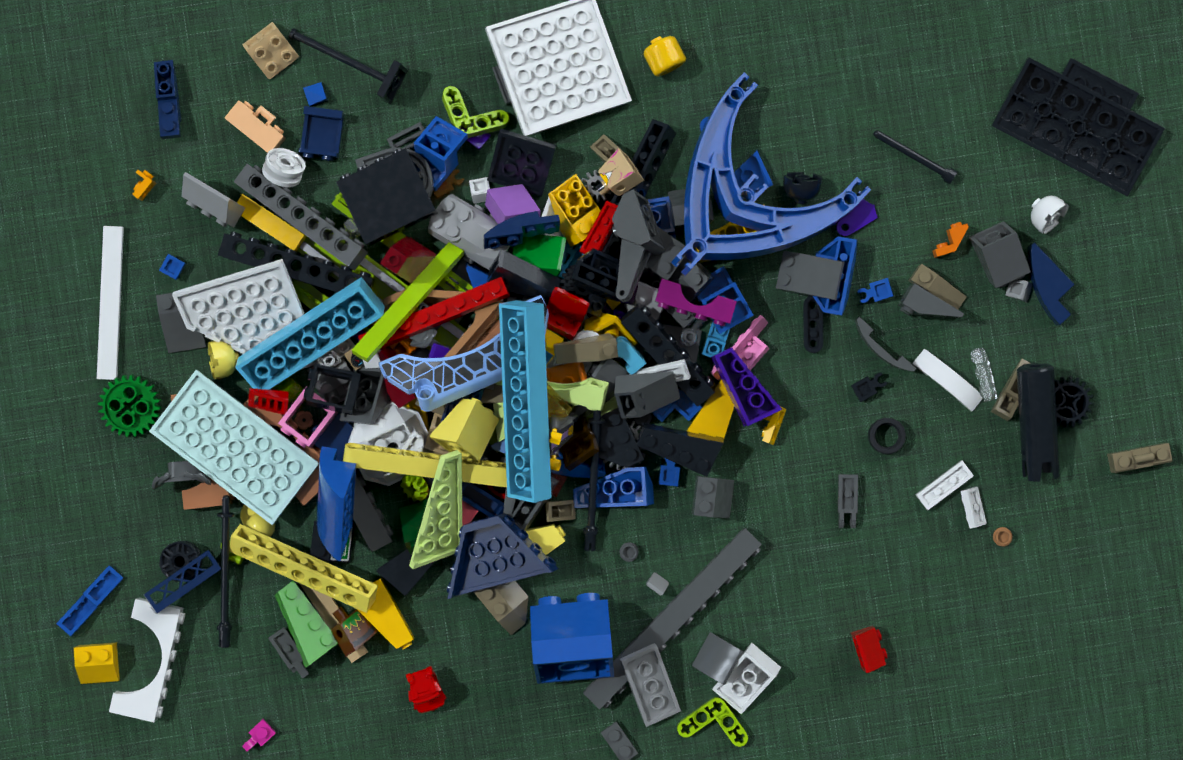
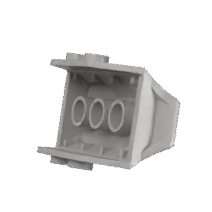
(465, 228)

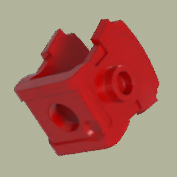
(425, 690)

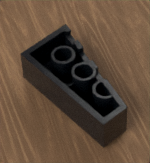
(682, 447)

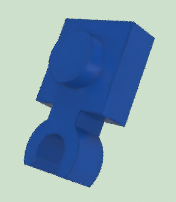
(879, 291)
(669, 474)

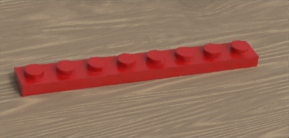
(449, 310)

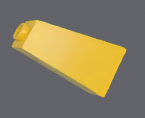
(714, 414)
(388, 618)

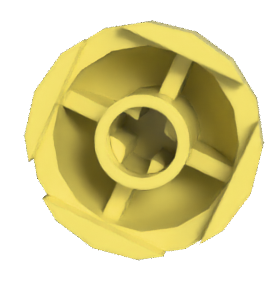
(222, 359)

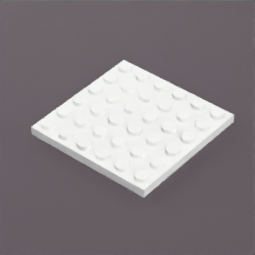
(558, 65)

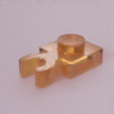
(446, 186)

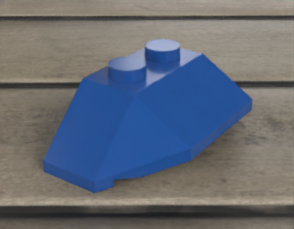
(841, 250)

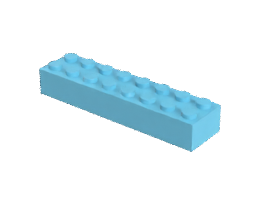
(310, 336)

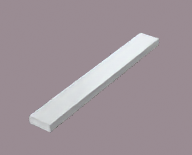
(110, 302)

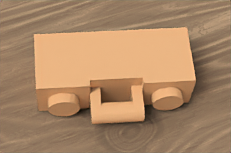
(247, 122)

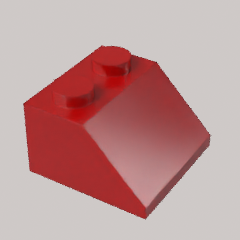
(869, 649)

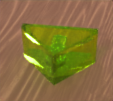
(293, 387)

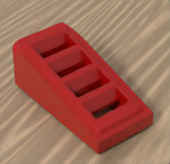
(280, 408)

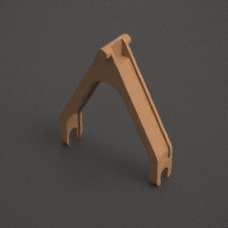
(483, 320)

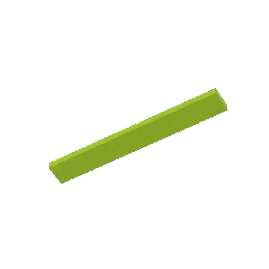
(408, 302)

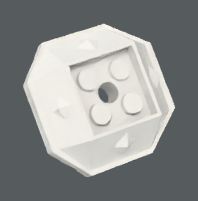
(391, 426)

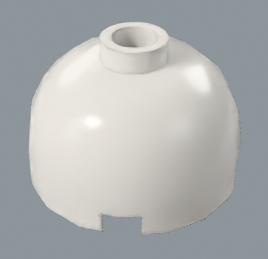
(1047, 212)

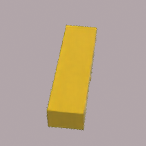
(271, 223)

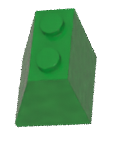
(541, 251)

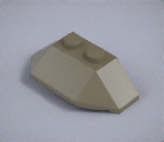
(506, 603)

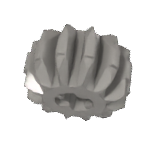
(594, 180)

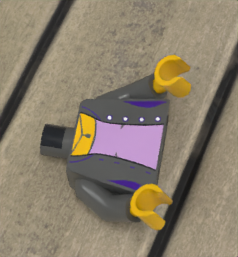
(559, 433)

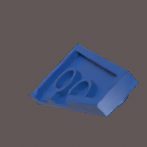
(748, 168)

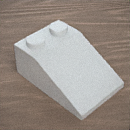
(748, 678)

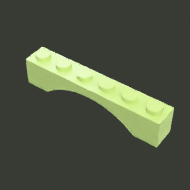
(587, 393)

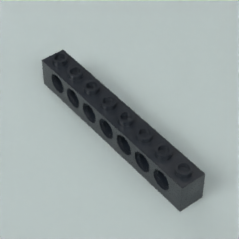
(647, 161)
(229, 250)

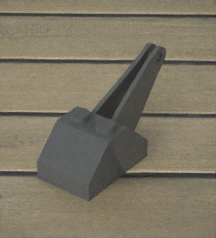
(640, 239)

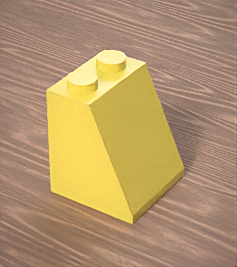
(466, 429)
(547, 536)

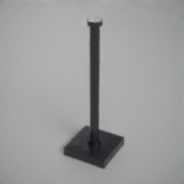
(391, 81)

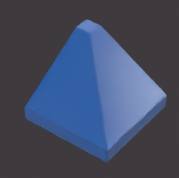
(315, 94)

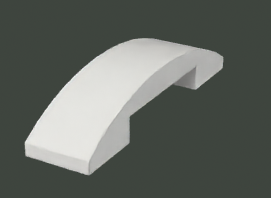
(948, 379)

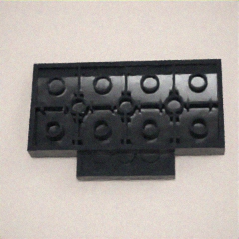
(1080, 122)

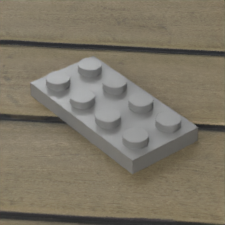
(650, 684)

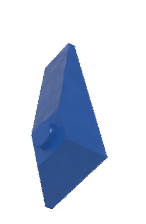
(623, 488)

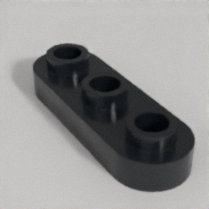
(812, 333)

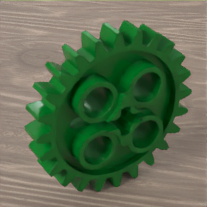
(118, 392)

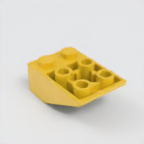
(575, 209)

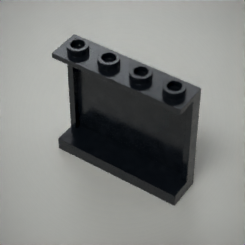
(386, 197)

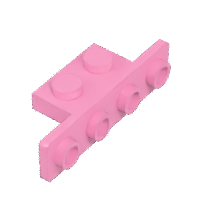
(748, 346)

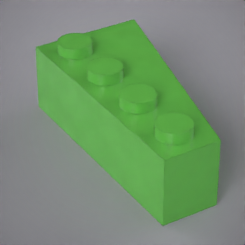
(306, 626)

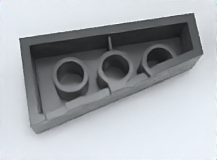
(368, 517)

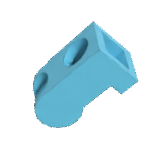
(630, 354)

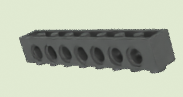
(351, 256)

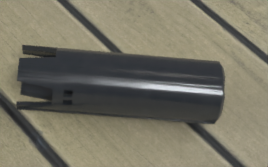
(1038, 420)

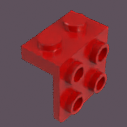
(566, 312)

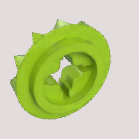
(418, 483)

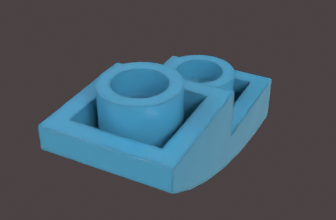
(715, 342)

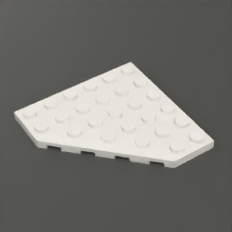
(242, 306)

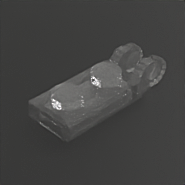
(984, 374)

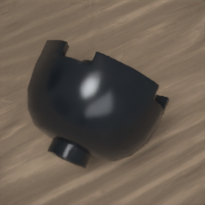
(801, 186)

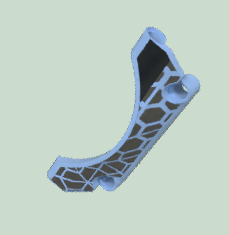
(448, 378)

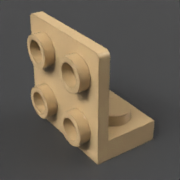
(270, 50)

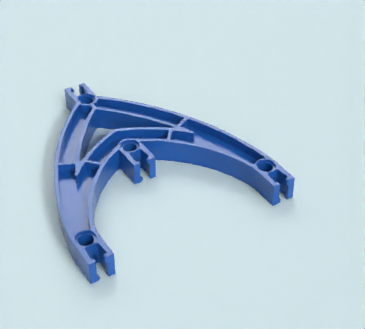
(776, 226)

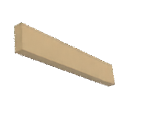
(326, 606)

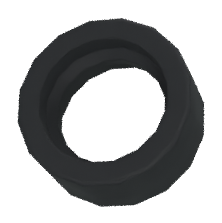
(872, 435)

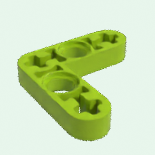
(465, 120)
(719, 716)

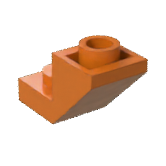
(955, 236)

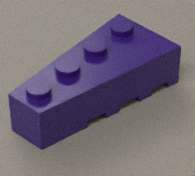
(744, 389)

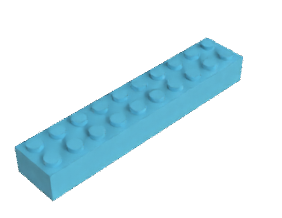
(525, 400)

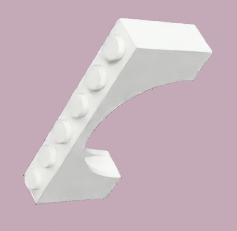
(146, 702)

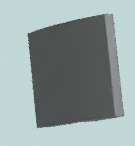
(717, 658)

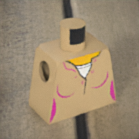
(618, 174)

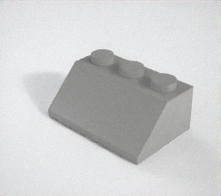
(210, 201)

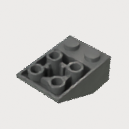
(644, 393)

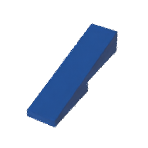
(90, 601)

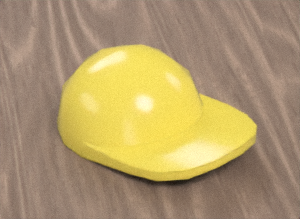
(254, 521)

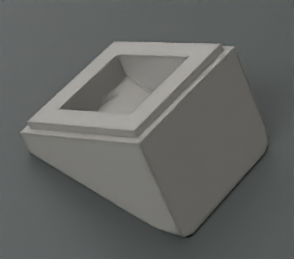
(1019, 290)
(657, 583)

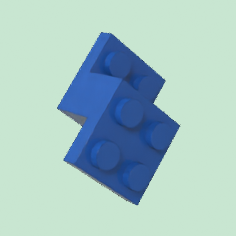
(439, 148)
(725, 287)

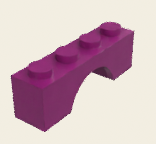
(671, 295)

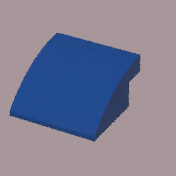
(335, 501)

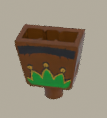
(351, 630)

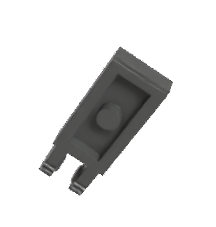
(847, 498)

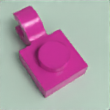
(260, 733)

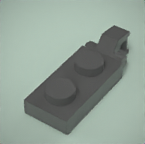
(288, 651)

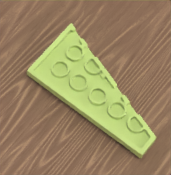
(442, 515)

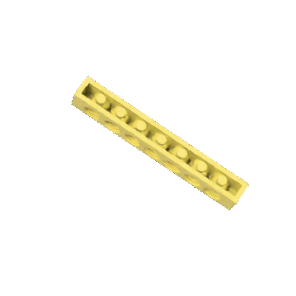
(303, 568)

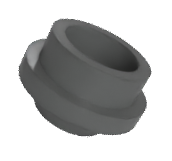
(628, 552)

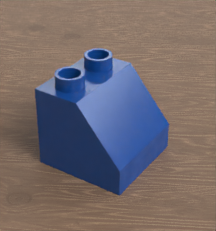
(571, 639)

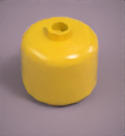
(664, 55)

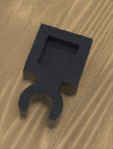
(865, 388)

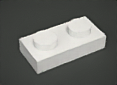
(973, 507)

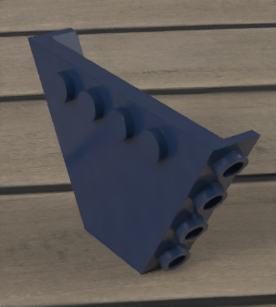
(493, 554)

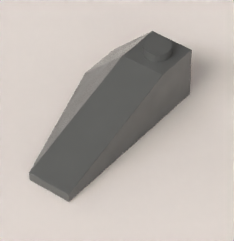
(607, 372)

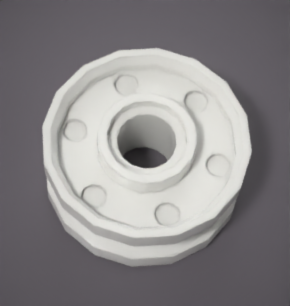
(283, 167)

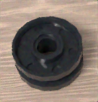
(169, 556)

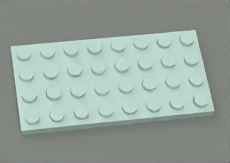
(234, 447)

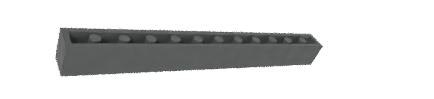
(679, 612)

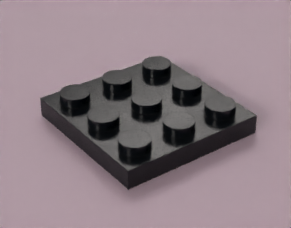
(521, 161)

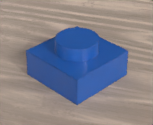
(172, 266)

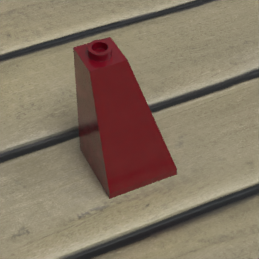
(407, 259)

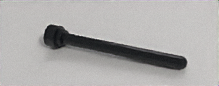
(947, 174)

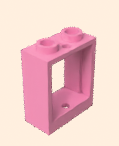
(288, 430)

